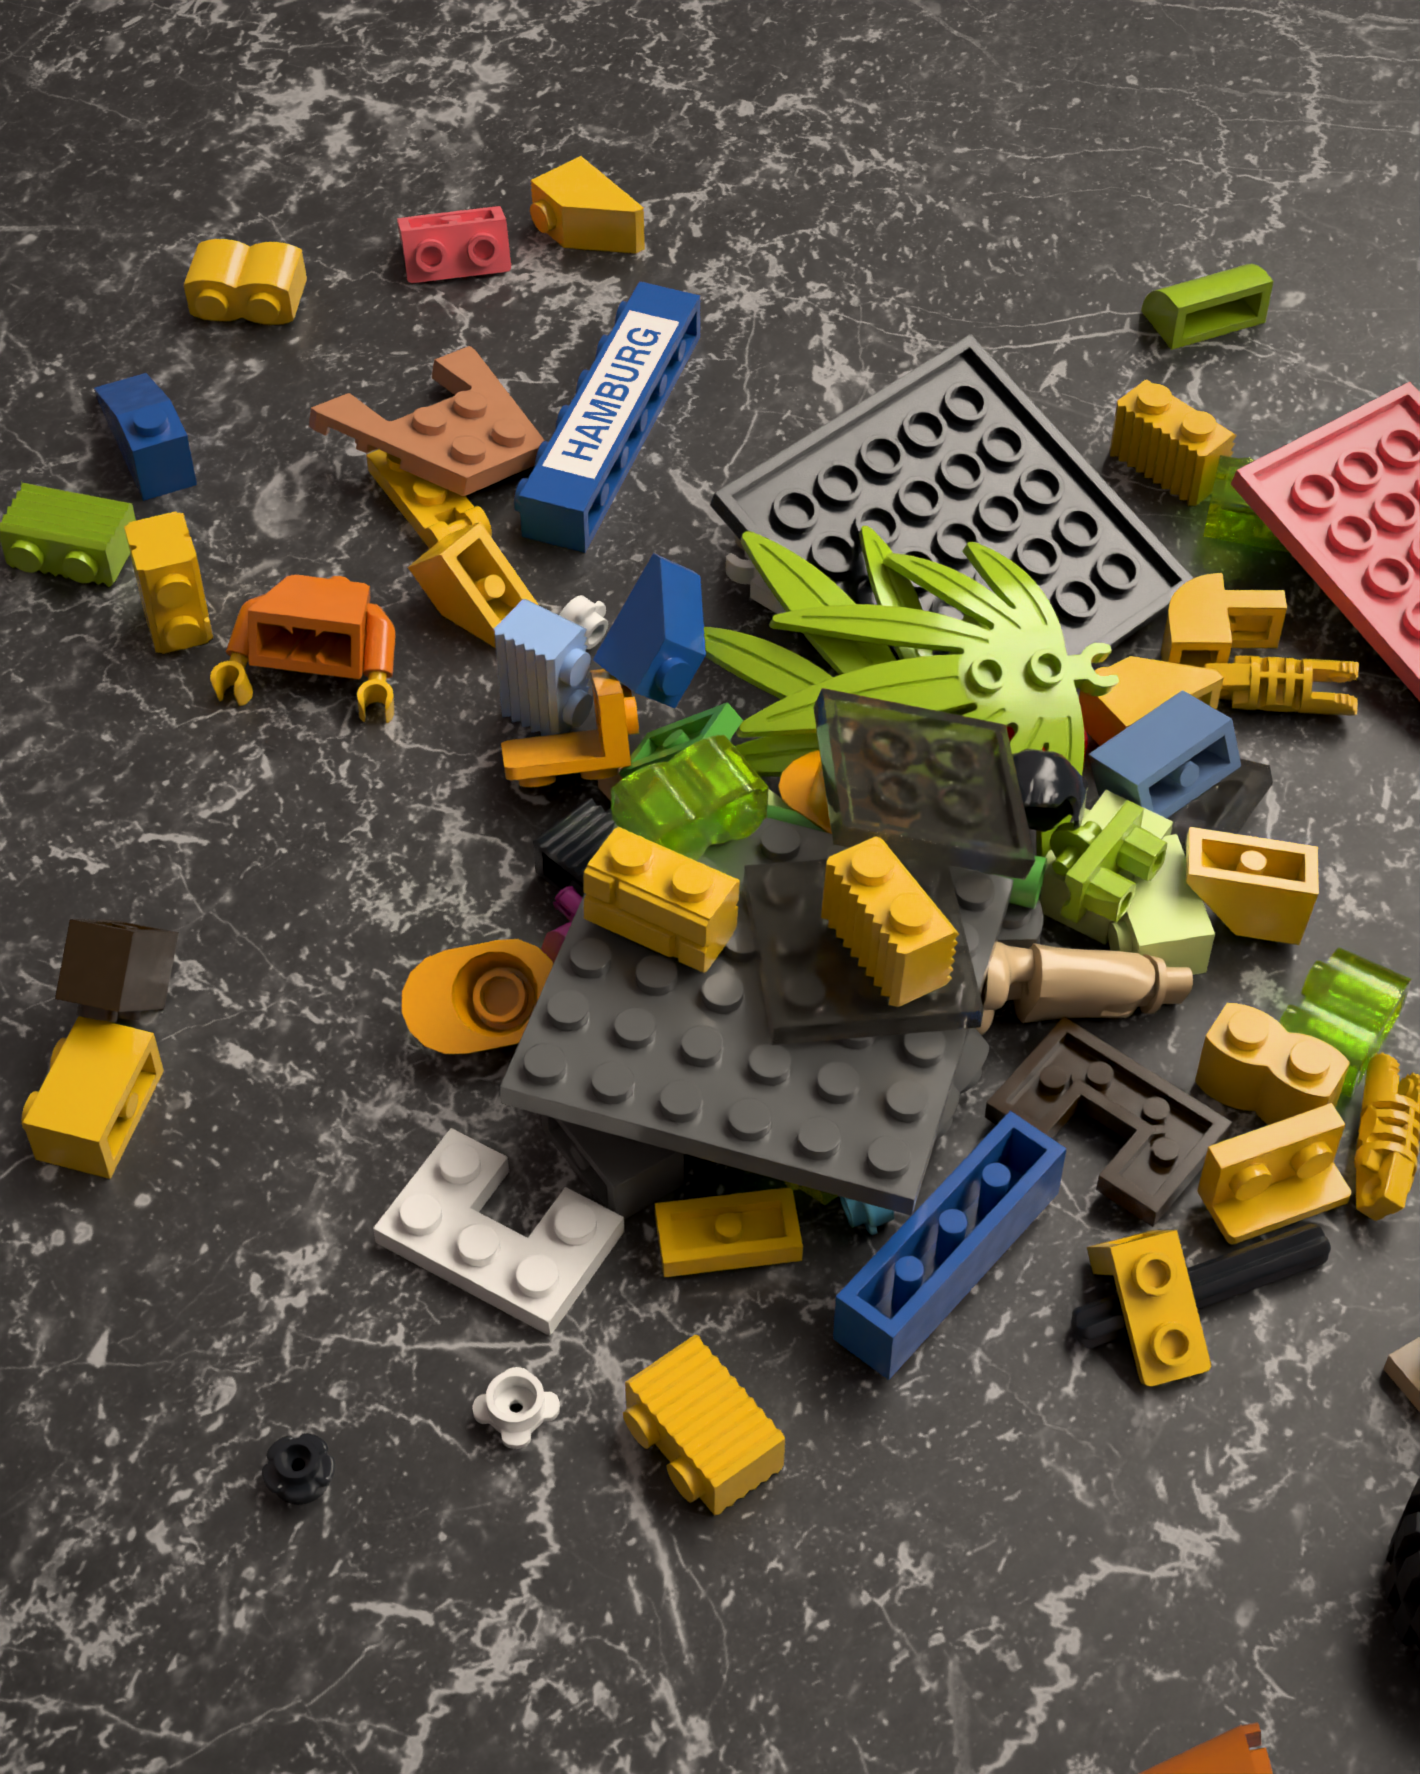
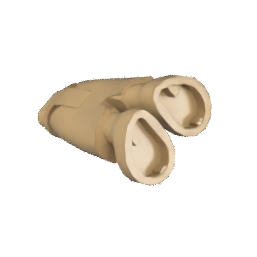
(1078, 983)

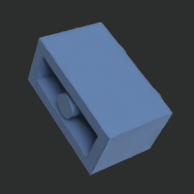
(1168, 755)

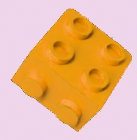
(590, 752)

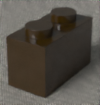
(115, 968)

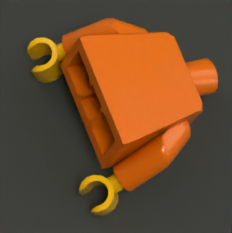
(313, 629)

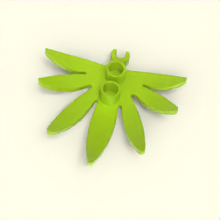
(783, 672)
(1001, 675)

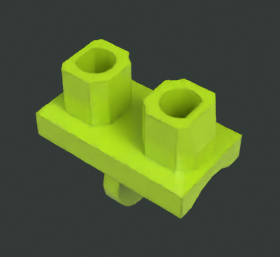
(1095, 856)

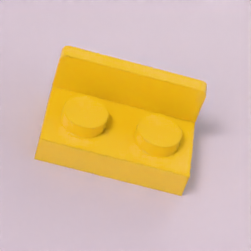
(1274, 1175)

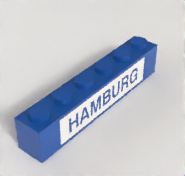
(608, 417)

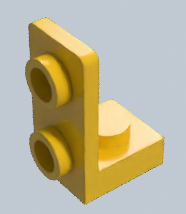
(1155, 1304)

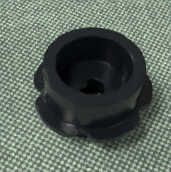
(303, 1485)

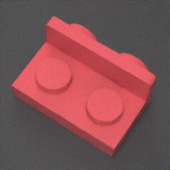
(455, 244)

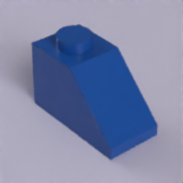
(658, 633)

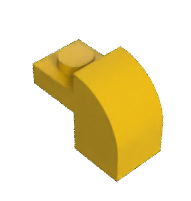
(1210, 621)

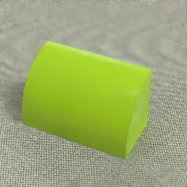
(1209, 305)

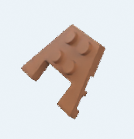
(453, 443)

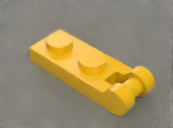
(425, 505)

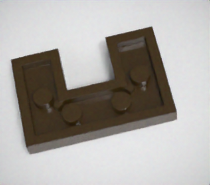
(1162, 1124)

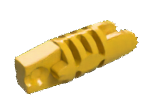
(1286, 684)
(1387, 1138)

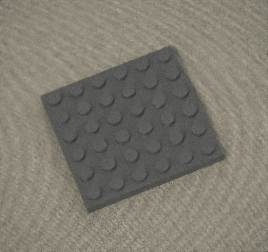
(691, 1059)

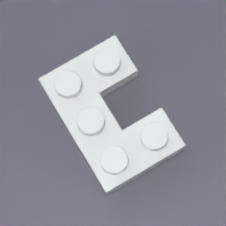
(530, 1278)

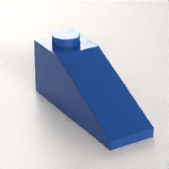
(148, 435)

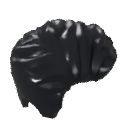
(1049, 789)

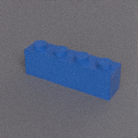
(948, 1245)

